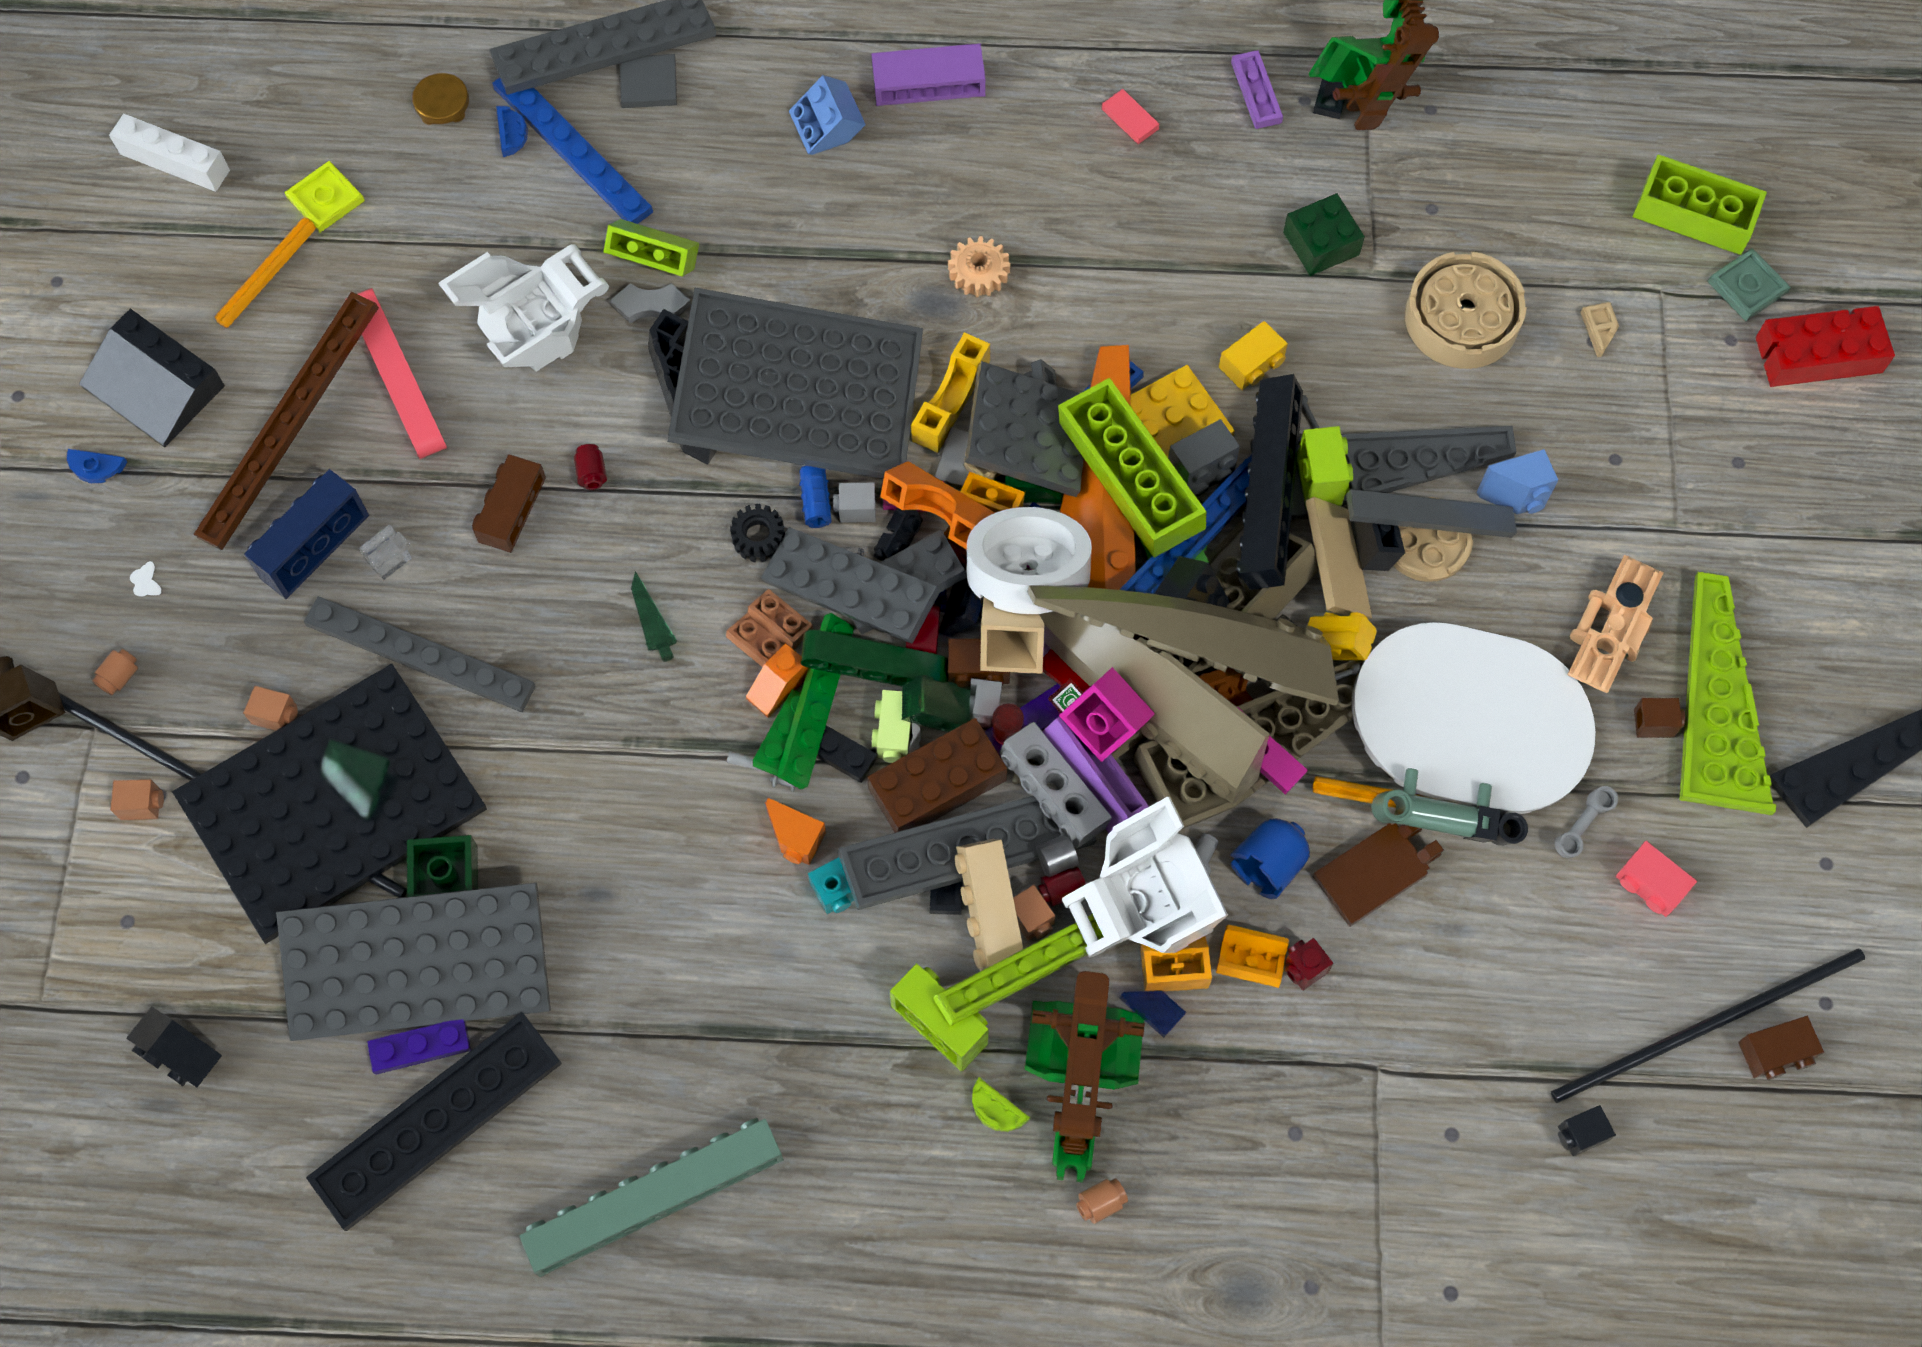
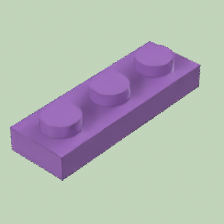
(1257, 89)

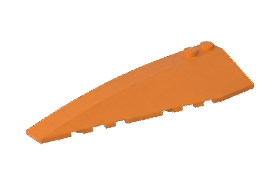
(1109, 531)

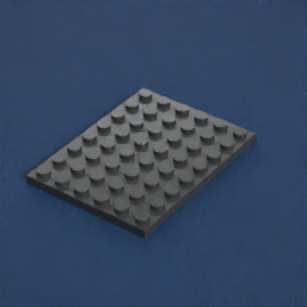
(796, 384)

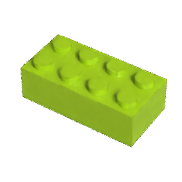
(1699, 204)

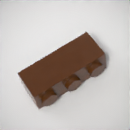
(508, 503)

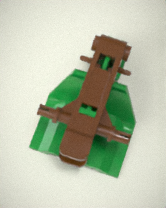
(1378, 68)
(1083, 1047)

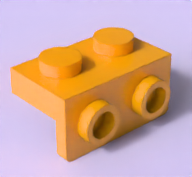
(1252, 955)

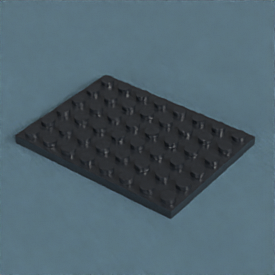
(290, 834)

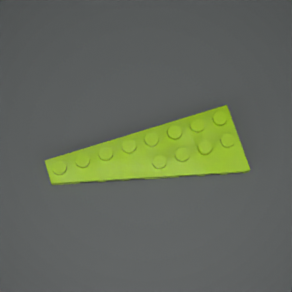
(1721, 735)

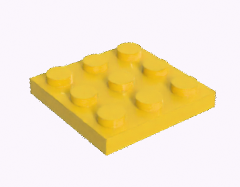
(1176, 408)

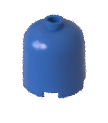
(1271, 856)

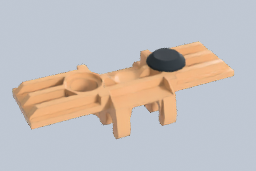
(1624, 629)

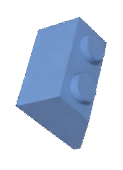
(1520, 483)

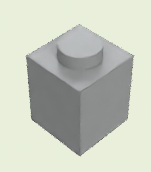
(855, 502)

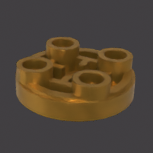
(440, 99)

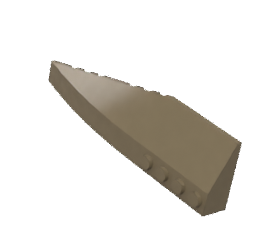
(1189, 715)

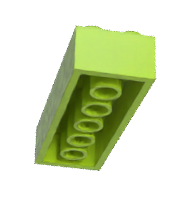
(1132, 467)

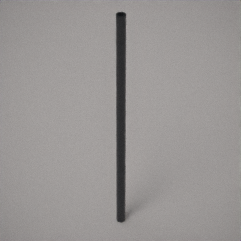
(1707, 1025)

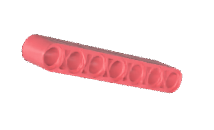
(401, 383)

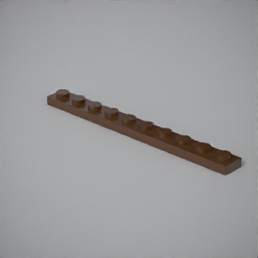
(286, 421)

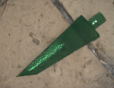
(655, 629)

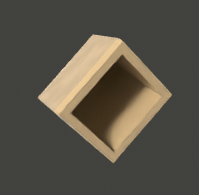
(1011, 641)

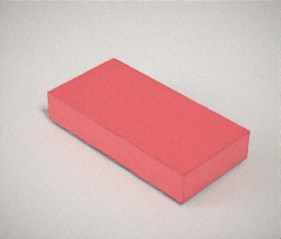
(1130, 116)

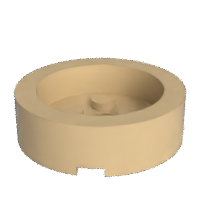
(1467, 335)

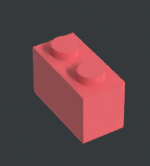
(1655, 879)

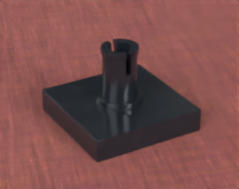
(961, 610)

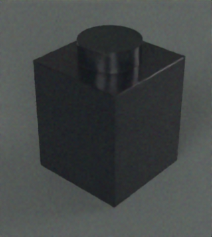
(1585, 1131)

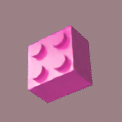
(1106, 714)

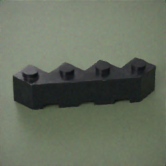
(666, 351)

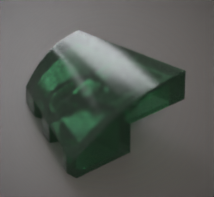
(354, 775)

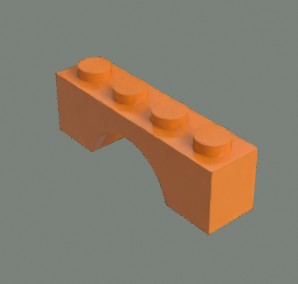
(916, 489)

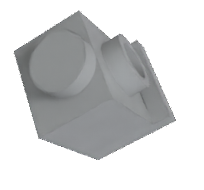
(984, 700)

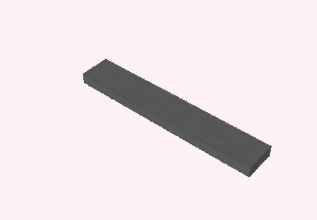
(1431, 513)

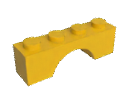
(941, 412)

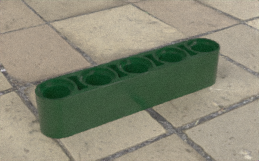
(869, 659)

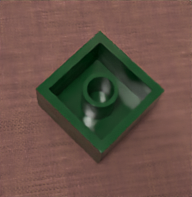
(1323, 234)
(441, 865)

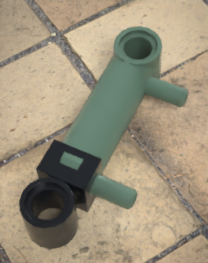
(1473, 823)

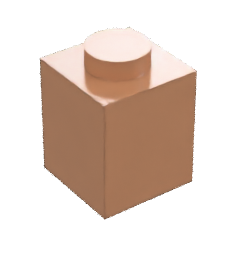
(270, 708)
(136, 799)
(1033, 914)

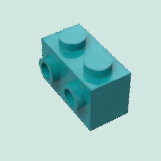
(831, 886)

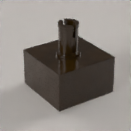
(25, 700)

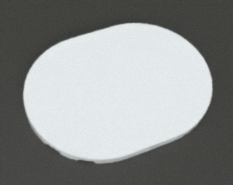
(1474, 713)

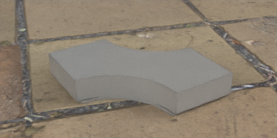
(639, 303)

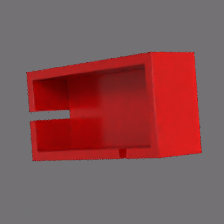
(1825, 346)

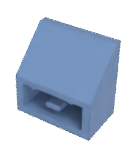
(826, 115)

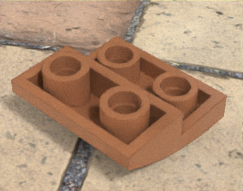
(768, 627)

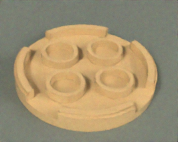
(1433, 553)

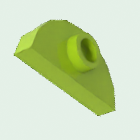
(995, 1109)

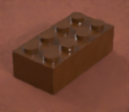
(937, 777)

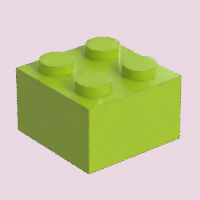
(1324, 465)

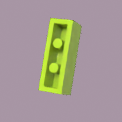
(651, 247)

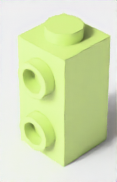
(893, 734)

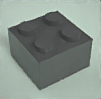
(1205, 457)

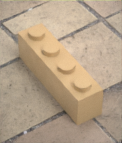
(989, 901)

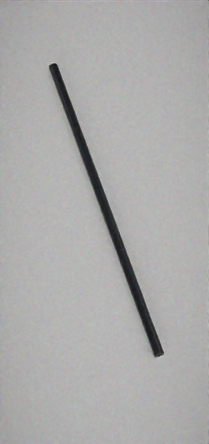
(178, 767)

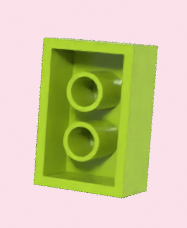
(915, 1003)

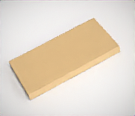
(1337, 558)

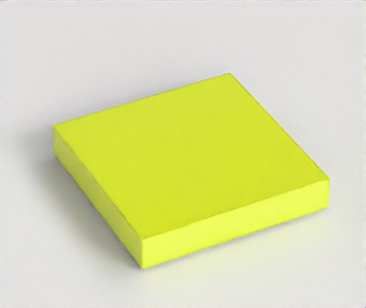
(324, 196)

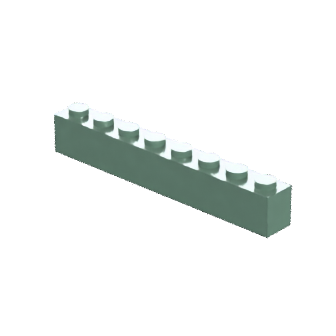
(651, 1197)

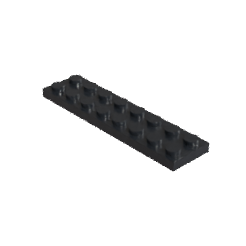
(433, 1121)

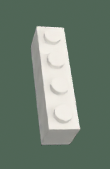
(169, 152)

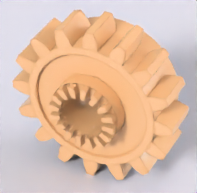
(979, 281)

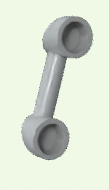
(1598, 802)

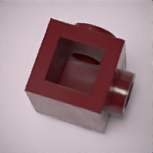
(1307, 963)

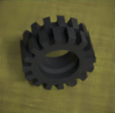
(757, 517)

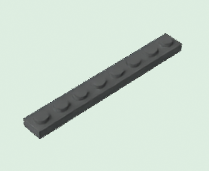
(420, 654)

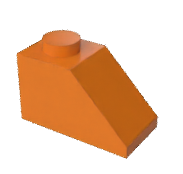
(777, 680)
(795, 832)

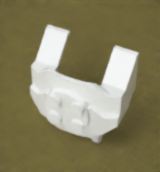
(526, 309)
(1148, 887)

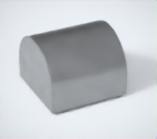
(1057, 855)

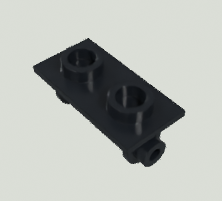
(904, 527)

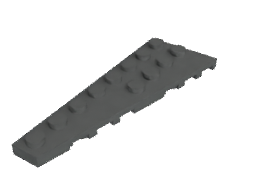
(1408, 458)

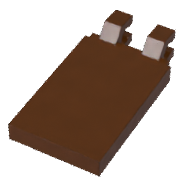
(1375, 871)

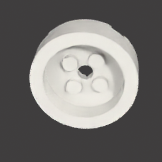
(1020, 537)

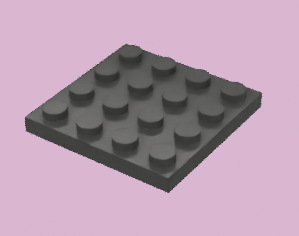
(1019, 430)

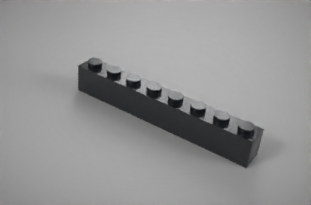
(1271, 483)

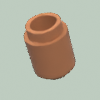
(115, 671)
(1101, 1200)

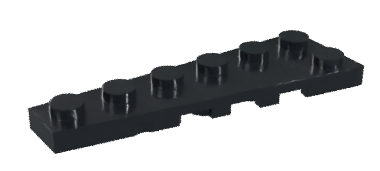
(1838, 774)

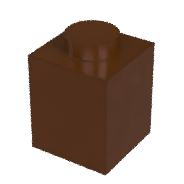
(1658, 717)

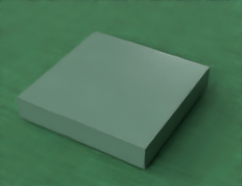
(1749, 284)

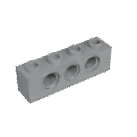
(1053, 768)

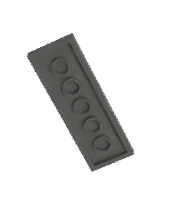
(851, 585)

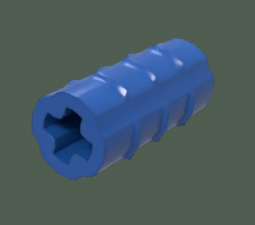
(815, 496)

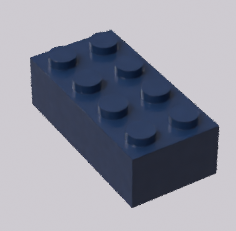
(307, 533)

